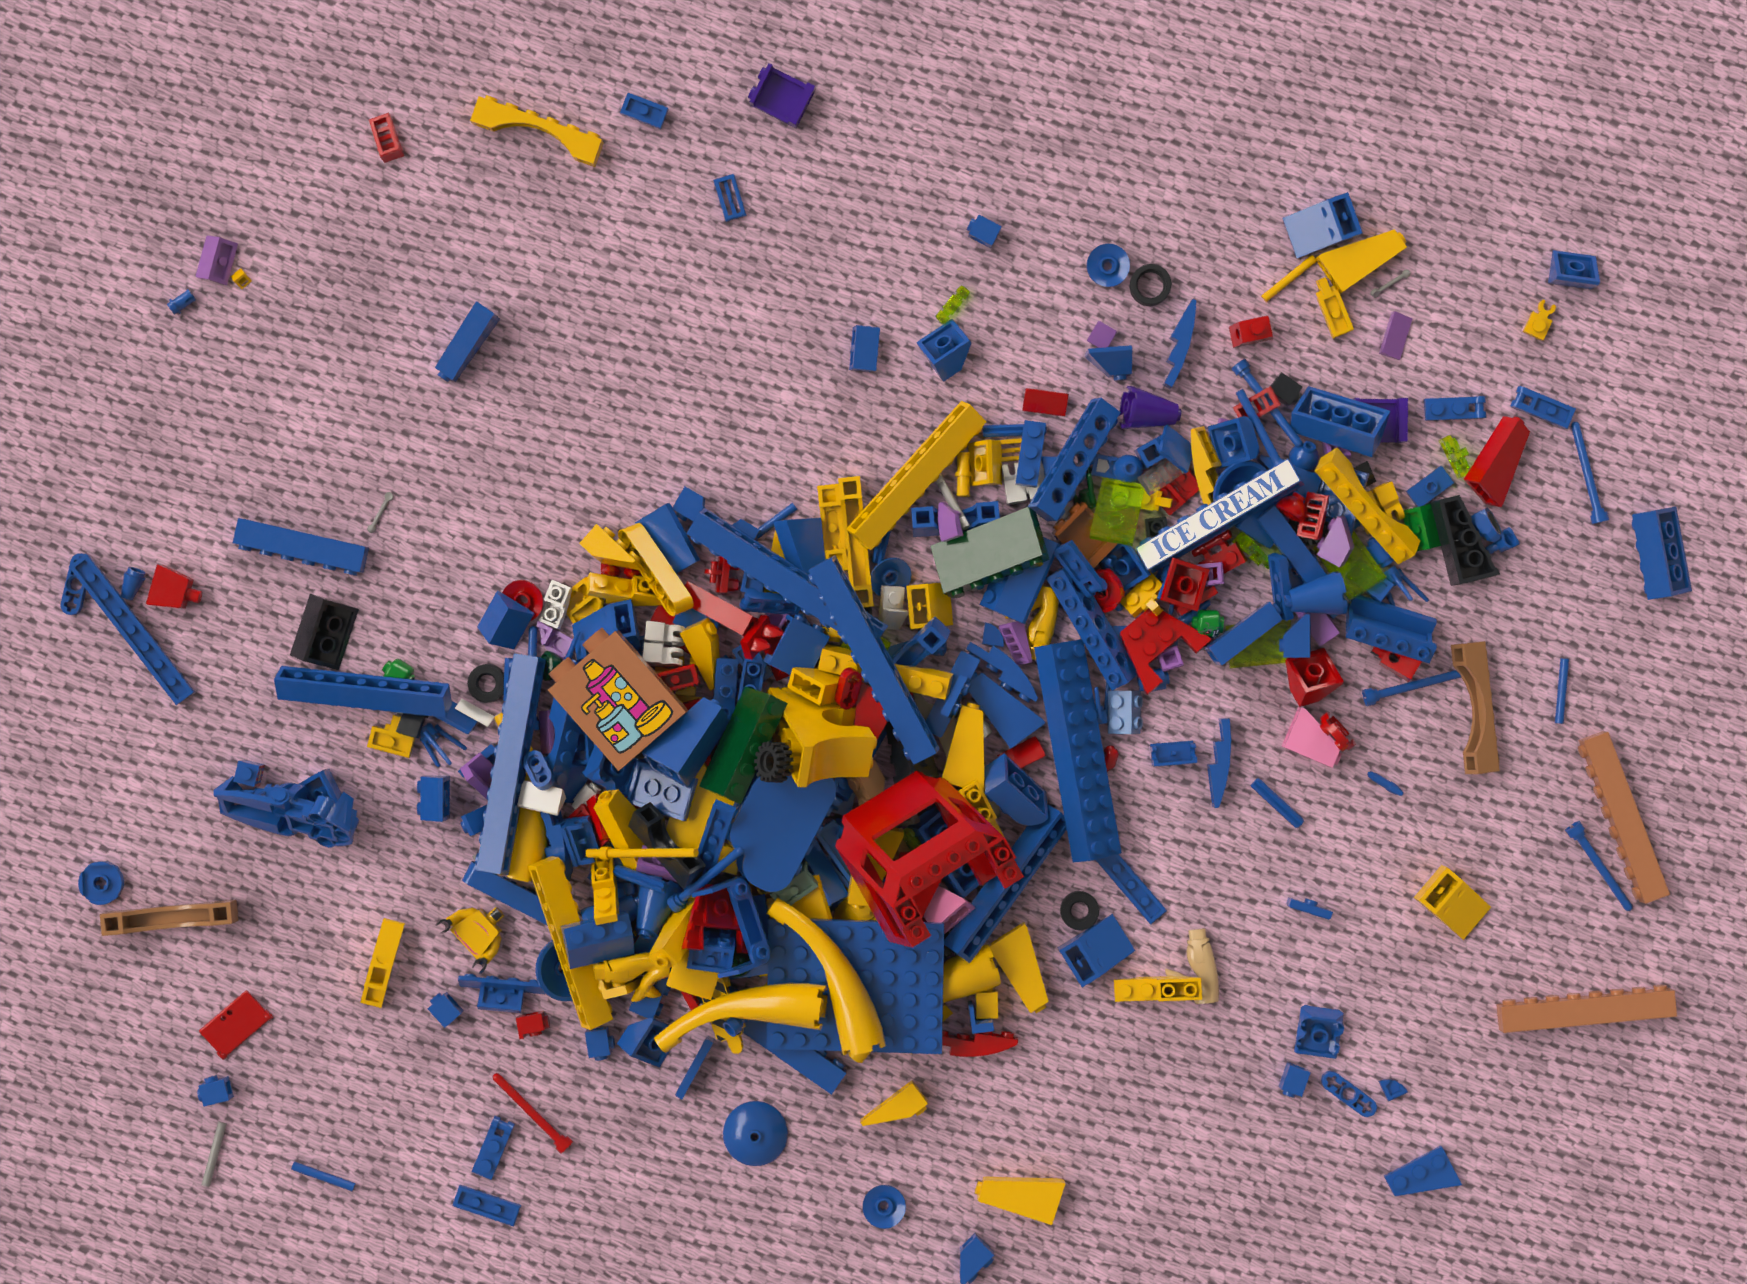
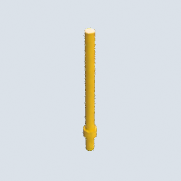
(608, 853)

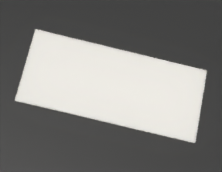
(474, 712)

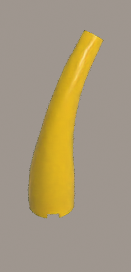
(529, 838)
(963, 980)
(778, 1003)
(852, 1006)

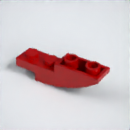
(981, 1045)

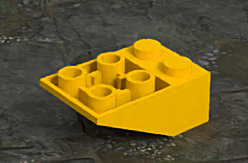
(1452, 901)

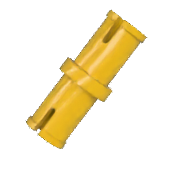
(963, 474)

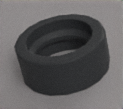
(1160, 271)

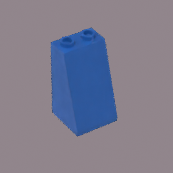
(688, 742)

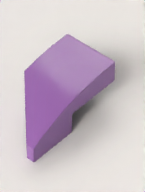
(948, 522)
(554, 640)

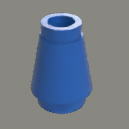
(132, 582)

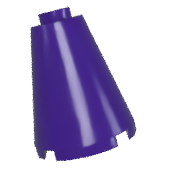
(1146, 410)

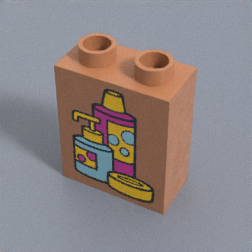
(615, 697)

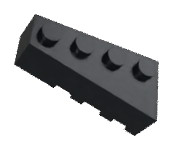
(1461, 543)
(903, 766)

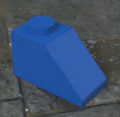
(1297, 639)

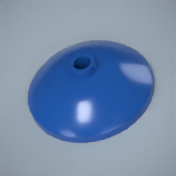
(1234, 475)
(548, 975)
(760, 1119)

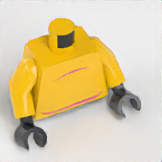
(476, 932)

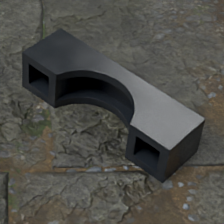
(651, 830)

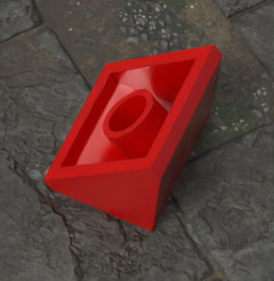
(1184, 584)

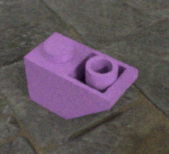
(1338, 543)

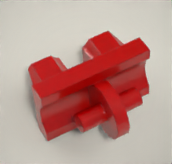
(720, 575)

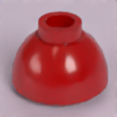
(1292, 507)

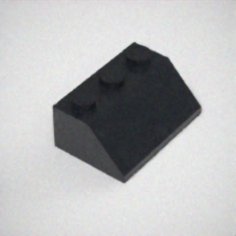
(324, 632)

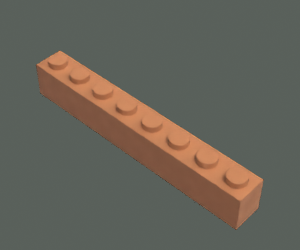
(1623, 817)
(1586, 1010)

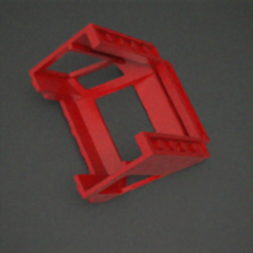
(961, 843)

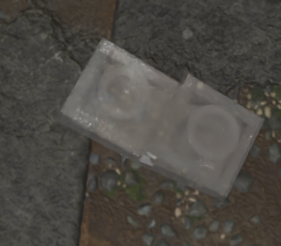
(1159, 476)

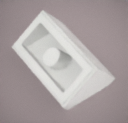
(545, 801)

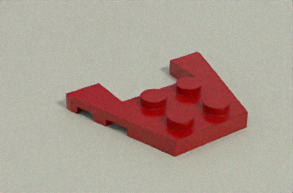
(1151, 636)
(712, 912)

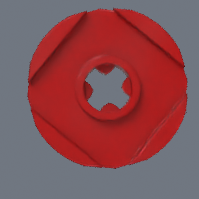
(1114, 590)
(1337, 730)

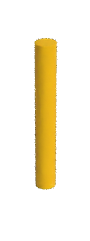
(1289, 278)

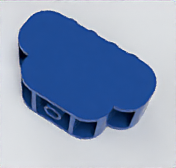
(777, 828)

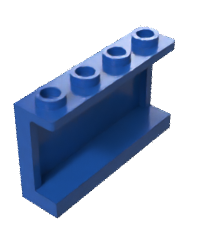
(1391, 628)

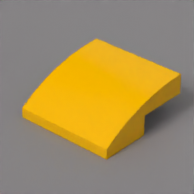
(692, 981)

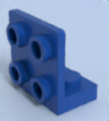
(717, 952)

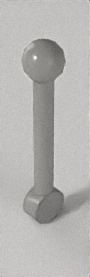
(1376, 292)
(388, 497)

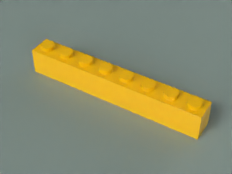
(916, 475)
(559, 910)

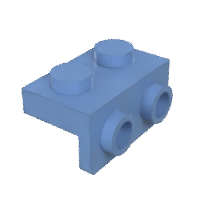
(1124, 712)

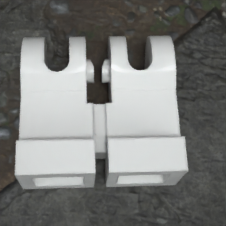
(1015, 493)
(654, 651)

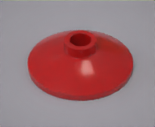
(520, 588)

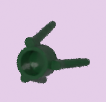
(1086, 495)

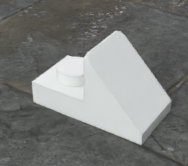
(891, 606)

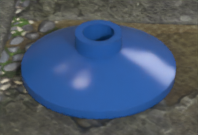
(1108, 254)
(899, 575)
(886, 1217)

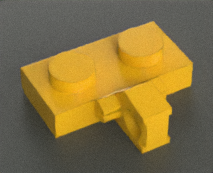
(1143, 597)
(389, 740)

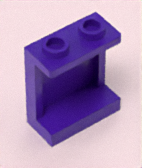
(781, 96)
(1397, 425)

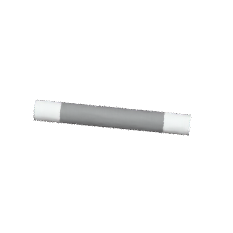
(951, 501)

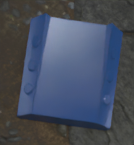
(604, 772)
(1319, 1031)

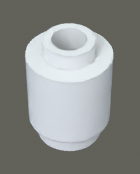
(585, 793)

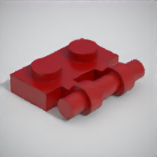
(1230, 555)

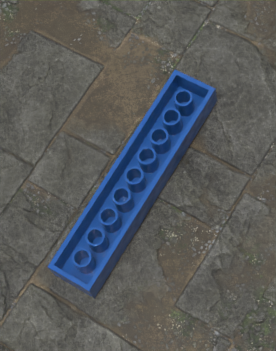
(1077, 751)

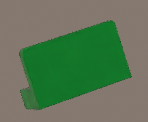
(1423, 525)

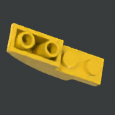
(620, 589)
(975, 796)
(605, 891)
(382, 962)
(1158, 988)

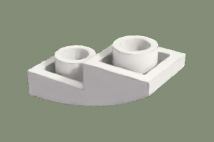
(556, 604)

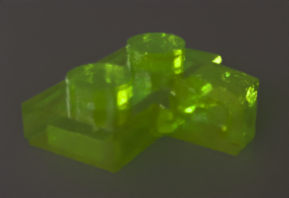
(1455, 456)
(1250, 547)

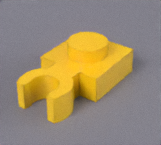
(1538, 323)

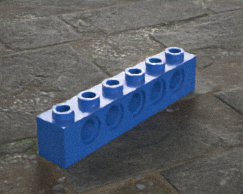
(1043, 501)
(1094, 630)

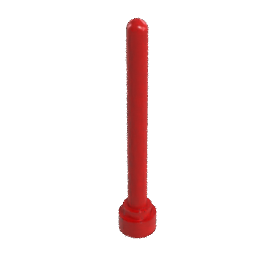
(561, 1142)

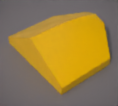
(581, 604)

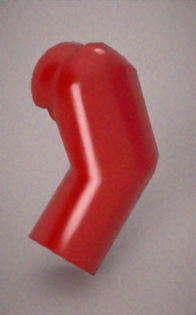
(1111, 757)

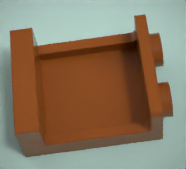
(1077, 528)

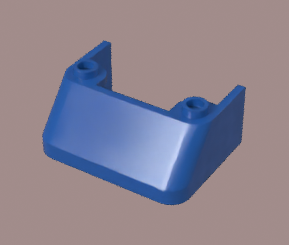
(748, 920)

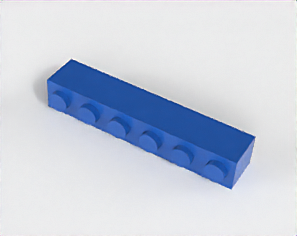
(300, 545)

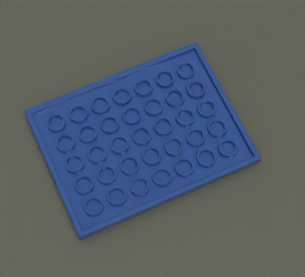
(899, 979)

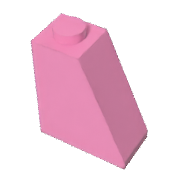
(1310, 741)
(947, 908)

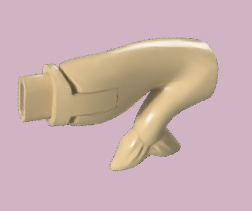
(1203, 964)

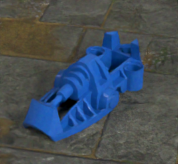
(287, 811)

